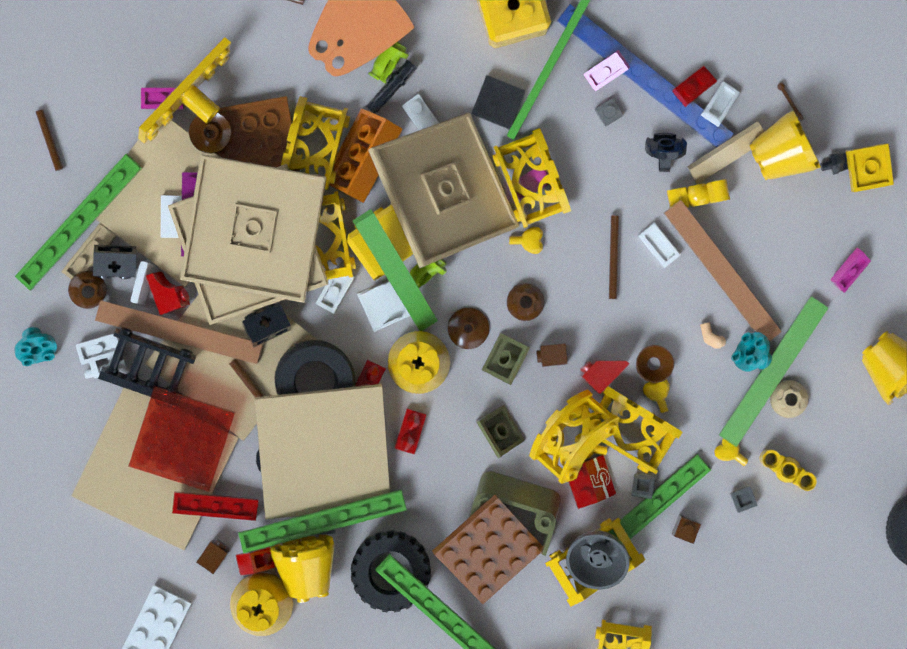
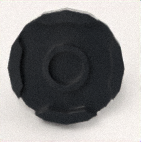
(665, 148)

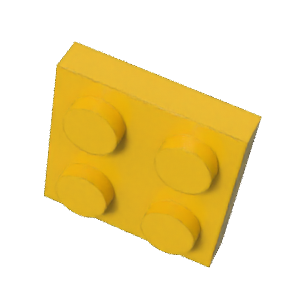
(869, 167)

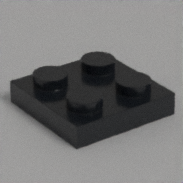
(498, 102)

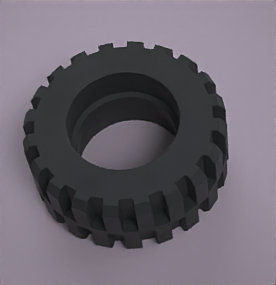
(366, 554)

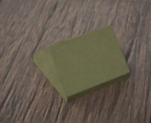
(505, 358)
(500, 431)

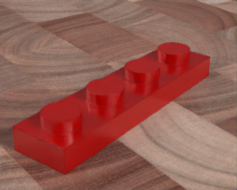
(215, 506)

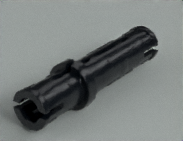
(398, 79)

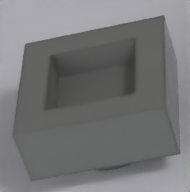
(608, 112)
(643, 486)
(743, 499)

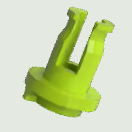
(387, 61)
(424, 274)

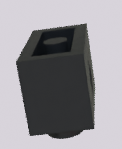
(105, 254)
(260, 334)

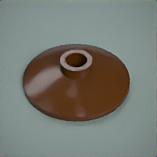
(198, 134)
(460, 336)

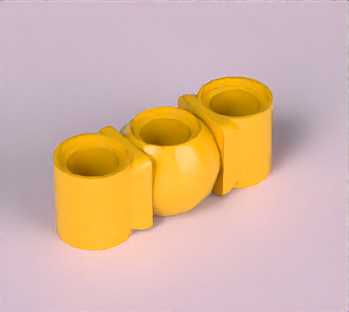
(700, 194)
(797, 473)

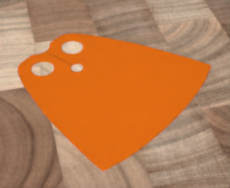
(365, 28)

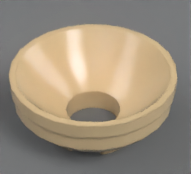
(778, 396)

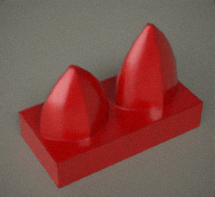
(370, 374)
(410, 431)

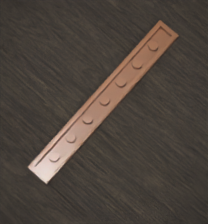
(721, 270)
(178, 332)

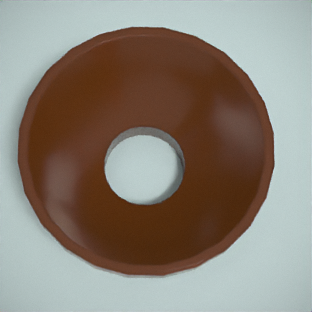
(84, 279)
(514, 306)
(666, 363)

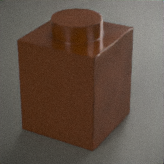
(552, 355)
(686, 529)
(213, 556)

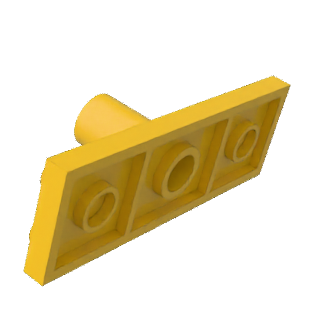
(188, 94)

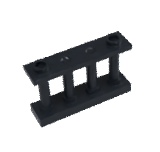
(131, 380)

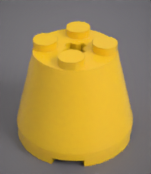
(784, 149)
(433, 354)
(888, 366)
(305, 566)
(263, 590)

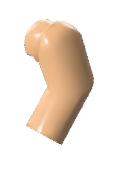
(710, 338)

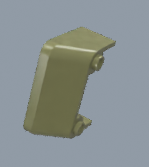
(521, 495)

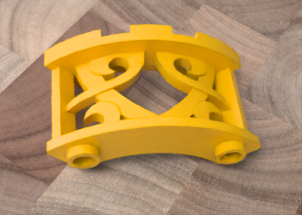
(306, 113)
(556, 193)
(332, 254)
(661, 429)
(591, 436)
(582, 592)
(642, 642)

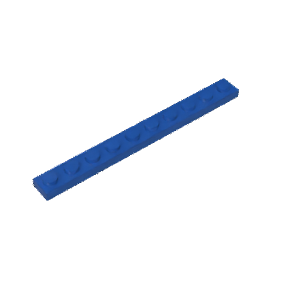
(646, 78)

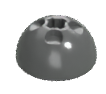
(597, 560)

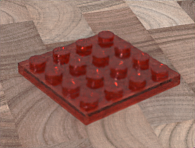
(181, 439)

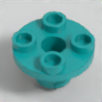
(35, 347)
(752, 352)

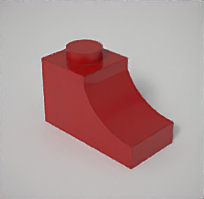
(167, 295)
(255, 561)

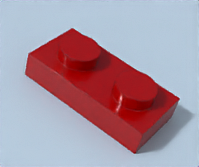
(694, 86)

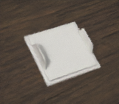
(382, 305)

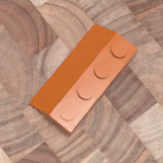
(353, 161)

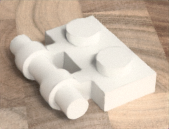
(96, 350)

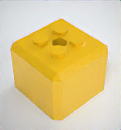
(513, 26)
(394, 231)

